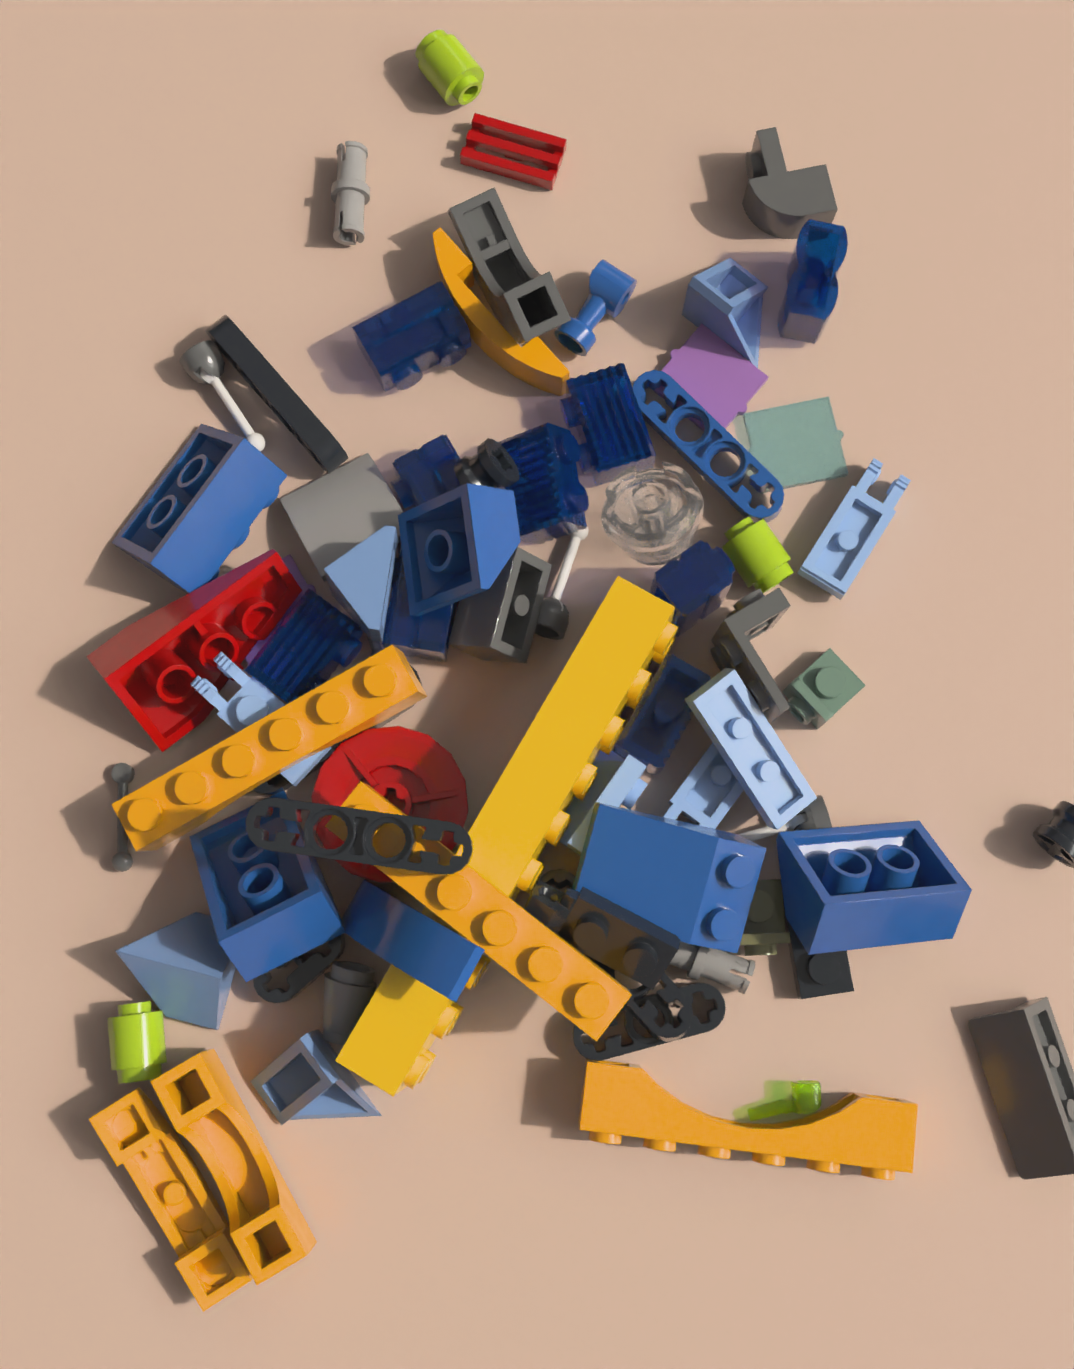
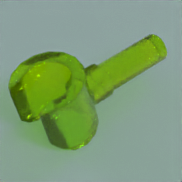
(805, 1100)

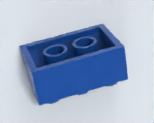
(201, 508)
(868, 886)

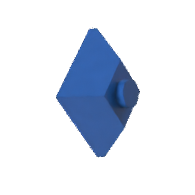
(456, 544)

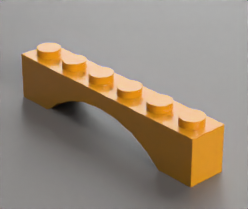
(264, 749)
(497, 924)
(852, 1131)

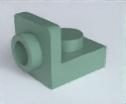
(822, 690)

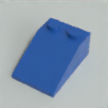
(672, 873)
(263, 900)

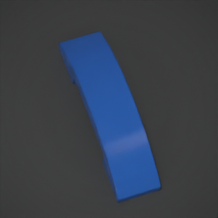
(411, 940)

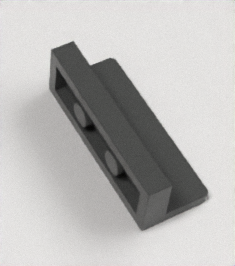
(1030, 1085)

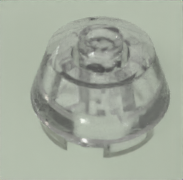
(652, 513)

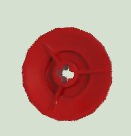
(399, 762)

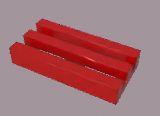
(517, 144)

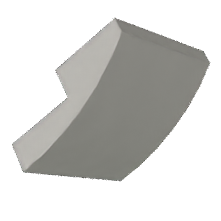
(341, 510)

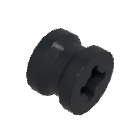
(488, 467)
(1058, 834)

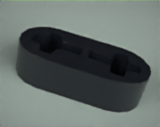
(301, 977)

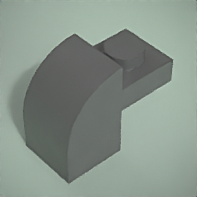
(780, 199)

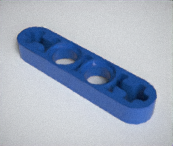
(713, 440)

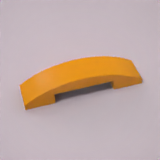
(532, 362)
(176, 1195)

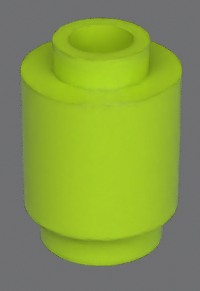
(449, 68)
(757, 554)
(137, 1042)

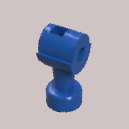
(607, 294)

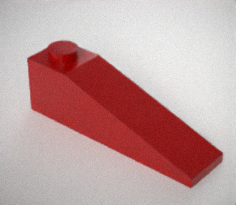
(165, 651)

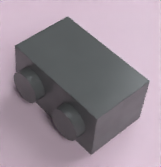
(504, 617)

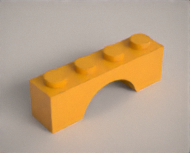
(257, 1200)

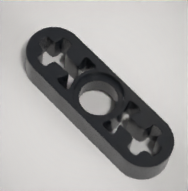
(613, 1043)

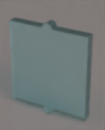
(797, 442)

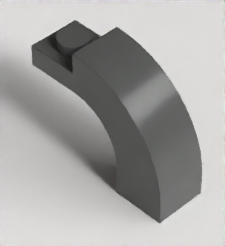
(516, 292)

